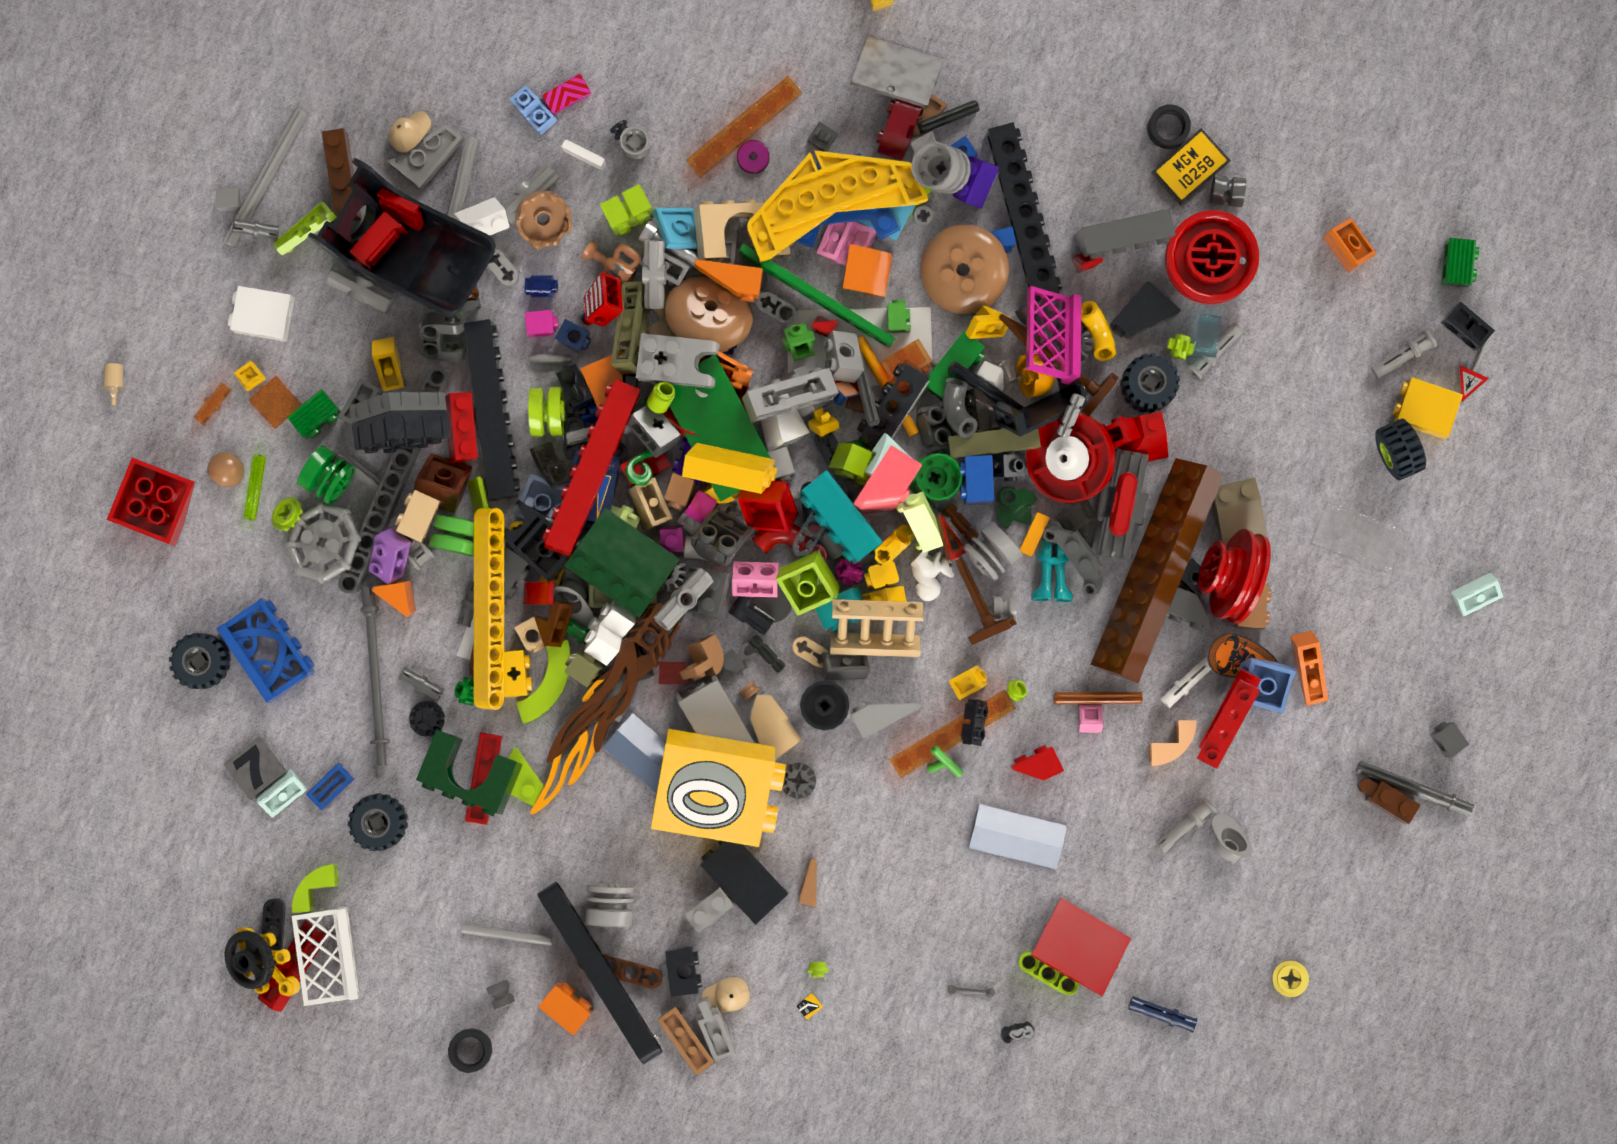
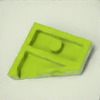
(528, 785)

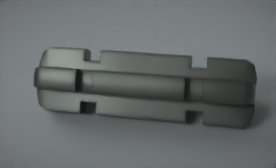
(767, 654)

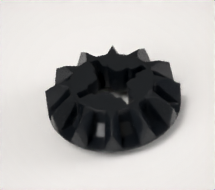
(437, 721)

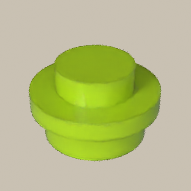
(1016, 690)
(817, 969)

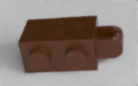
(1389, 800)

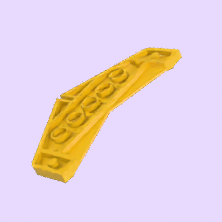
(839, 186)

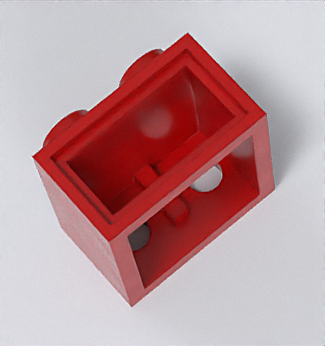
(770, 510)

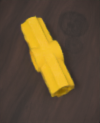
(894, 544)

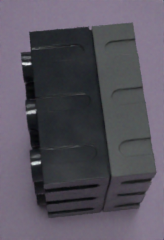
(399, 421)

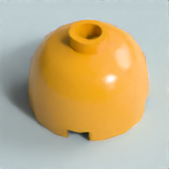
(1034, 383)

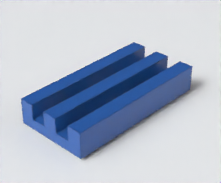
(344, 773)

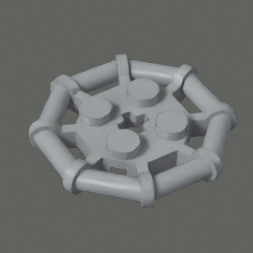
(311, 542)

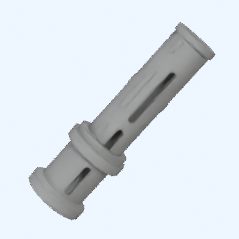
(1412, 349)
(1203, 363)
(1194, 819)

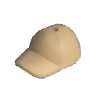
(409, 131)
(719, 994)

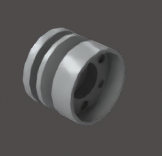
(941, 167)
(992, 551)
(609, 905)

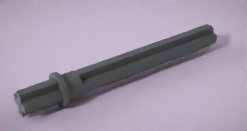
(1415, 788)

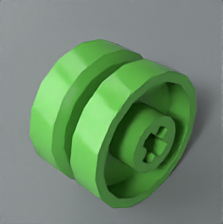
(456, 534)

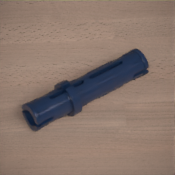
(1163, 1014)

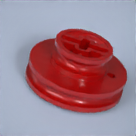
(1227, 241)
(1235, 574)

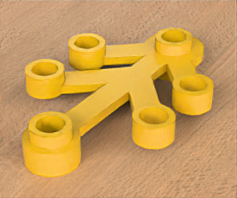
(287, 986)

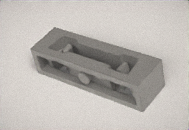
(819, 380)

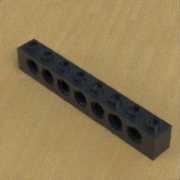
(1010, 135)

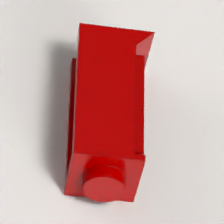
(376, 241)

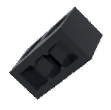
(1467, 326)

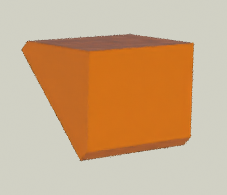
(1349, 245)

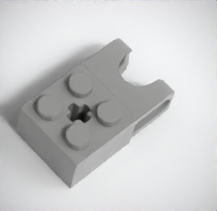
(681, 362)

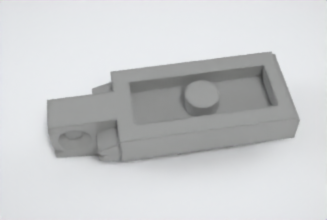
(715, 1030)

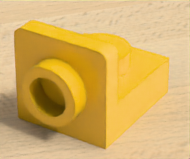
(968, 682)

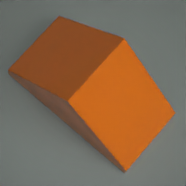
(398, 595)

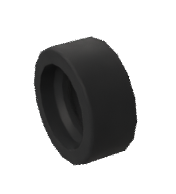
(1167, 143)
(487, 1048)

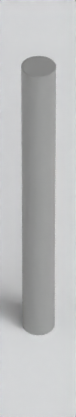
(505, 934)

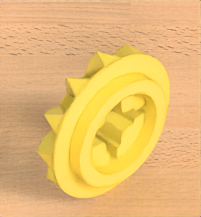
(1297, 987)

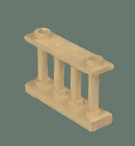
(876, 644)

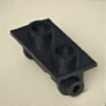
(974, 732)

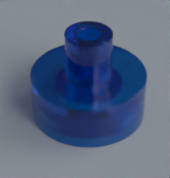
(590, 415)

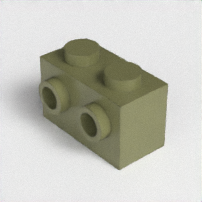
(583, 668)

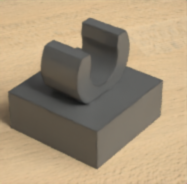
(822, 137)

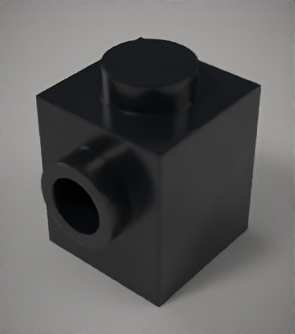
(1190, 576)

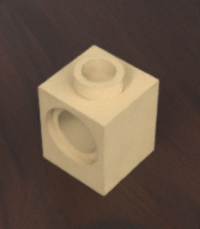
(523, 629)

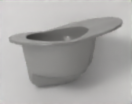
(575, 594)
(1230, 839)

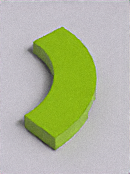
(551, 686)

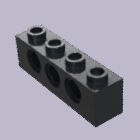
(905, 398)

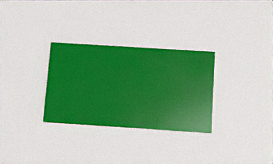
(717, 418)

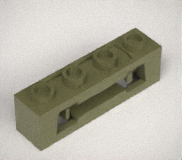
(629, 328)

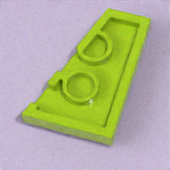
(309, 223)

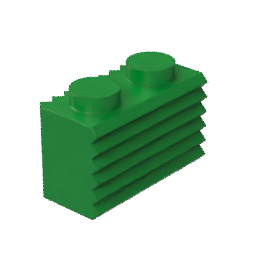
(1459, 262)
(314, 415)

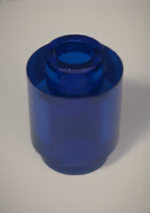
(541, 286)

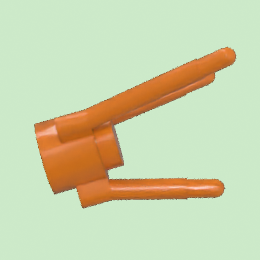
(741, 373)

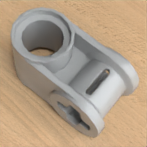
(416, 550)

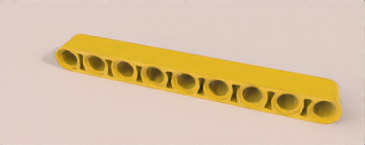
(489, 608)

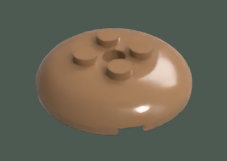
(986, 264)
(689, 316)

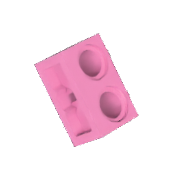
(755, 579)

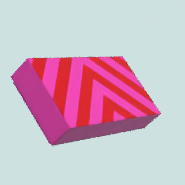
(566, 94)

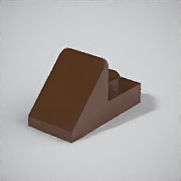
(554, 627)

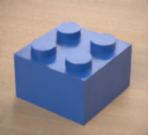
(977, 479)

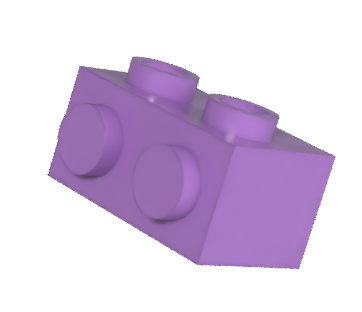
(389, 555)

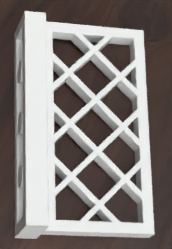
(345, 951)

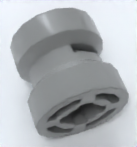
(1006, 607)

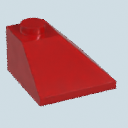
(1153, 437)

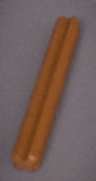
(1098, 698)

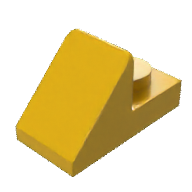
(986, 324)

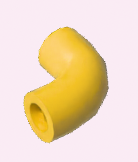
(1097, 325)

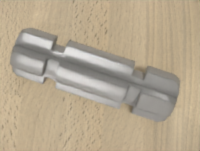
(1070, 415)

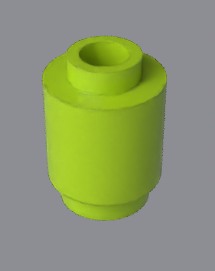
(661, 397)

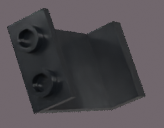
(1040, 412)
(743, 879)

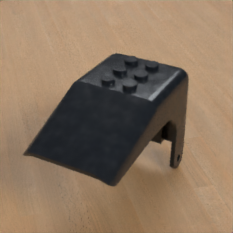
(427, 265)

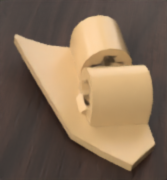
(772, 725)

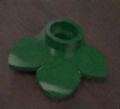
(1017, 509)

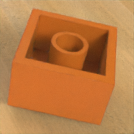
(566, 1007)

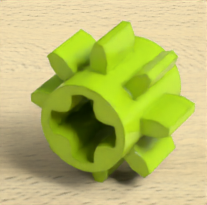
(1180, 346)

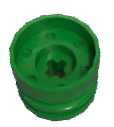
(322, 472)
(947, 477)

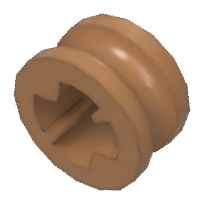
(749, 690)

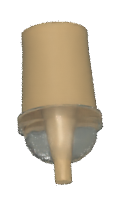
(113, 382)

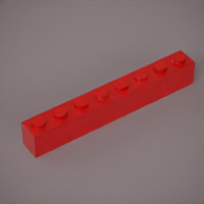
(592, 468)

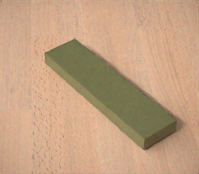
(992, 443)

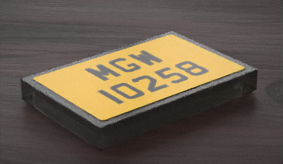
(1190, 166)

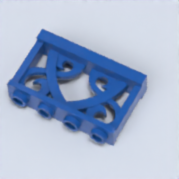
(236, 641)

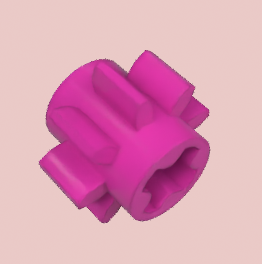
(849, 572)

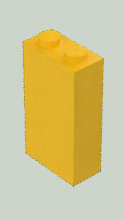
(729, 468)

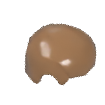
(225, 469)

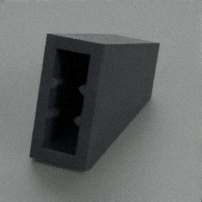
(1143, 312)

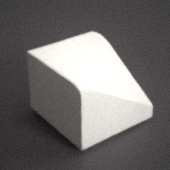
(992, 374)

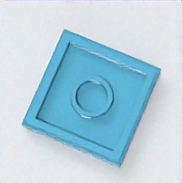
(676, 227)

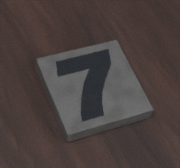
(255, 767)

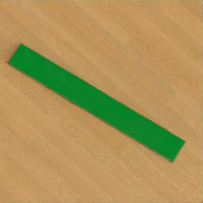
(818, 297)

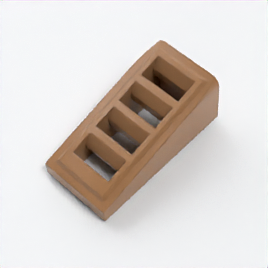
(809, 887)

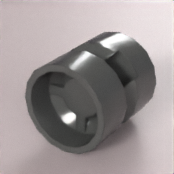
(1236, 191)

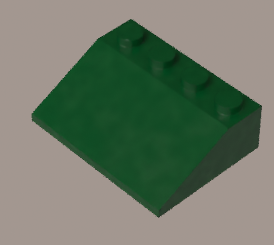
(622, 562)

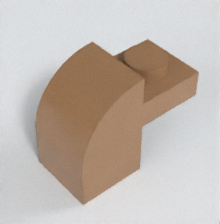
(707, 658)

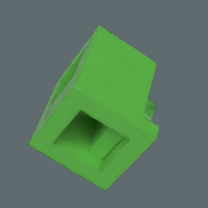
(898, 316)

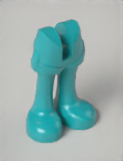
(1044, 591)

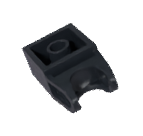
(529, 544)

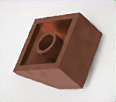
(443, 481)

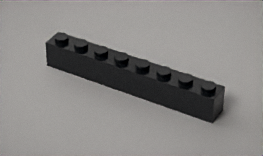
(490, 410)

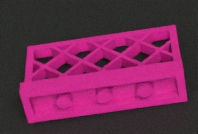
(1069, 340)

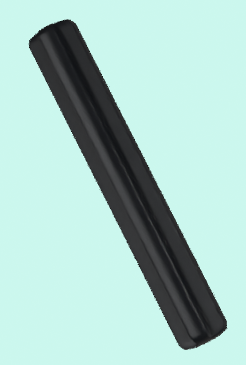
(977, 382)

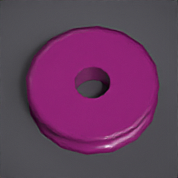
(753, 147)

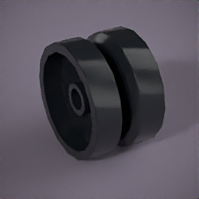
(834, 696)

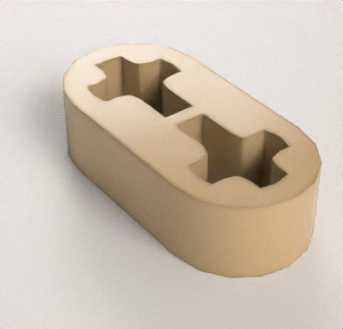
(805, 655)

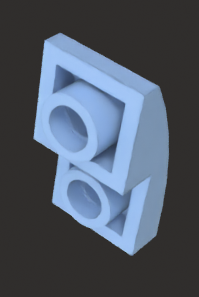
(533, 110)

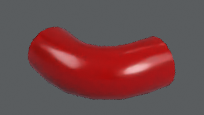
(769, 539)

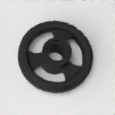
(250, 959)

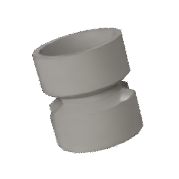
(635, 143)

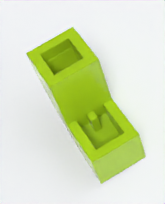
(319, 878)

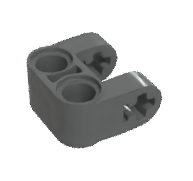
(432, 337)

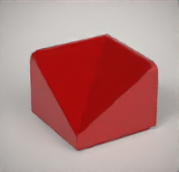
(824, 326)

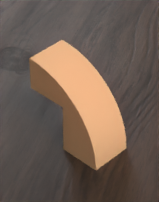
(1166, 752)

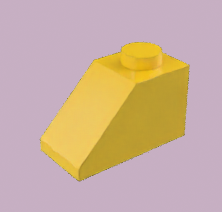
(387, 364)

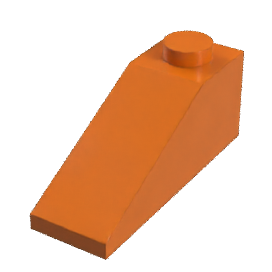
(737, 279)
(1309, 667)

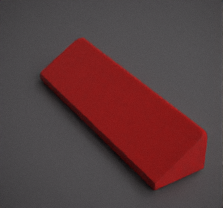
(272, 997)

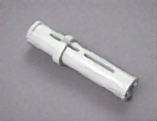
(1170, 699)

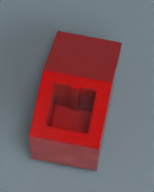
(1041, 765)

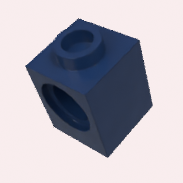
(568, 328)

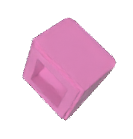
(1090, 718)

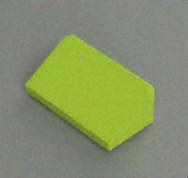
(478, 493)

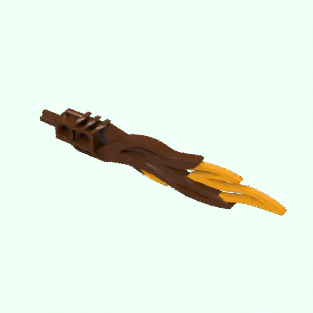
(636, 669)

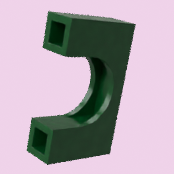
(438, 774)

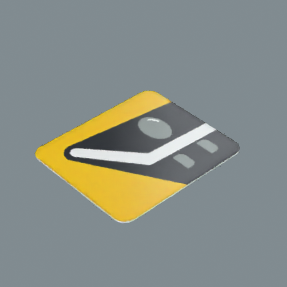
(809, 1006)

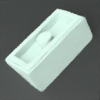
(1477, 594)
(281, 793)

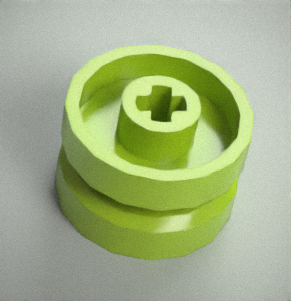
(545, 411)

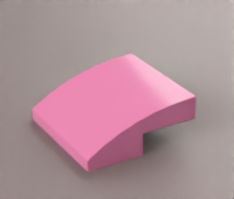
(839, 237)

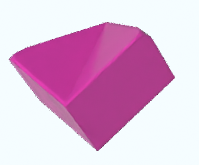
(700, 506)

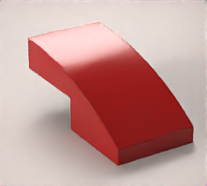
(538, 593)

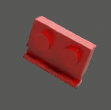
(401, 209)

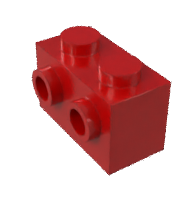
(1122, 431)

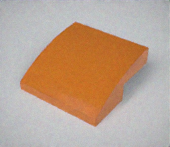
(867, 271)

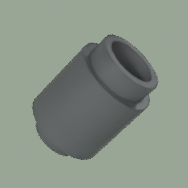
(833, 550)

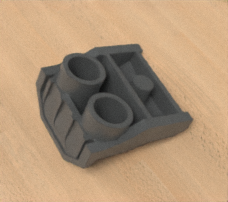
(933, 427)
(720, 537)

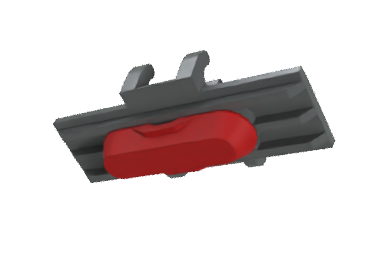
(1127, 505)

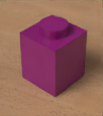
(672, 538)

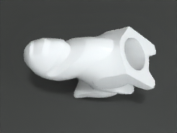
(925, 570)

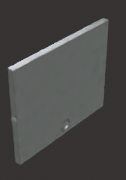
(896, 72)

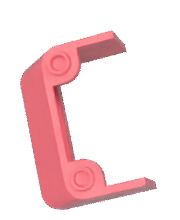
(888, 483)

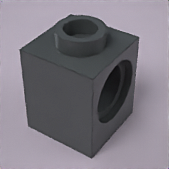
(1449, 738)

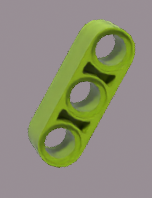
(1036, 971)

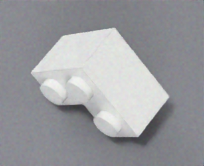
(485, 216)
(607, 631)

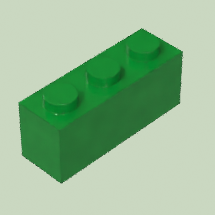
(963, 351)

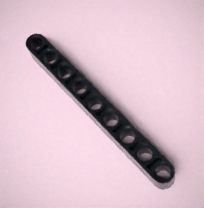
(600, 973)

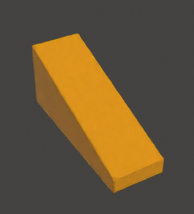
(1034, 534)

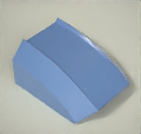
(1274, 682)

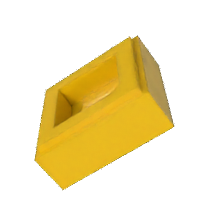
(249, 375)

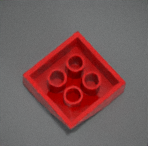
(152, 502)

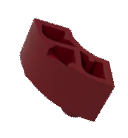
(899, 129)

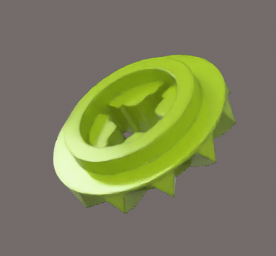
(282, 510)

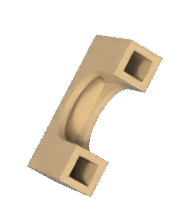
(710, 225)

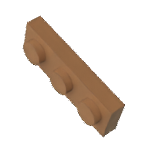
(686, 1040)

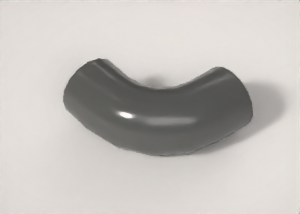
(955, 409)

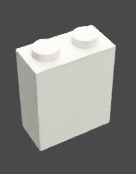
(261, 313)

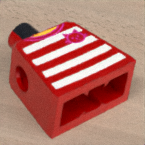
(602, 301)

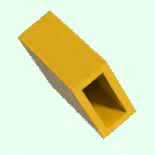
(1427, 407)

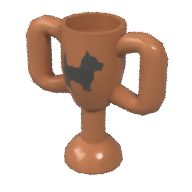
(613, 265)

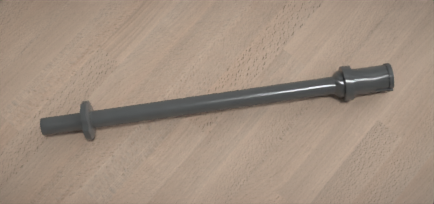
(370, 610)

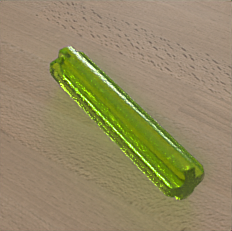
(254, 487)

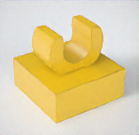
(823, 423)

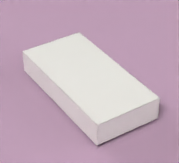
(584, 155)

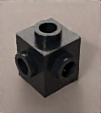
(1009, 465)

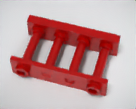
(1229, 718)

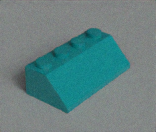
(840, 517)

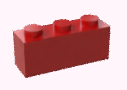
(461, 427)

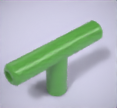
(943, 761)

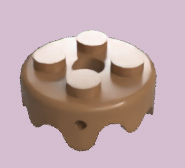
(553, 229)

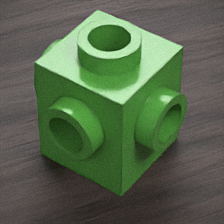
(799, 341)

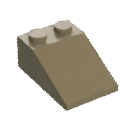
(1238, 508)

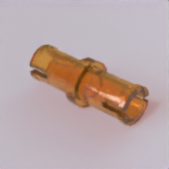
(212, 403)

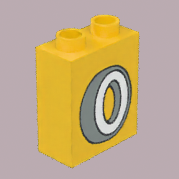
(716, 788)

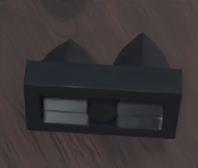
(575, 387)

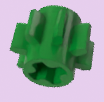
(465, 691)

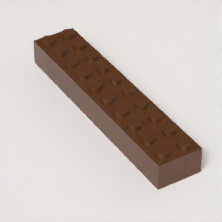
(1157, 569)

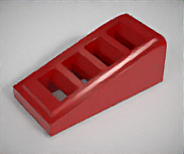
(1084, 263)

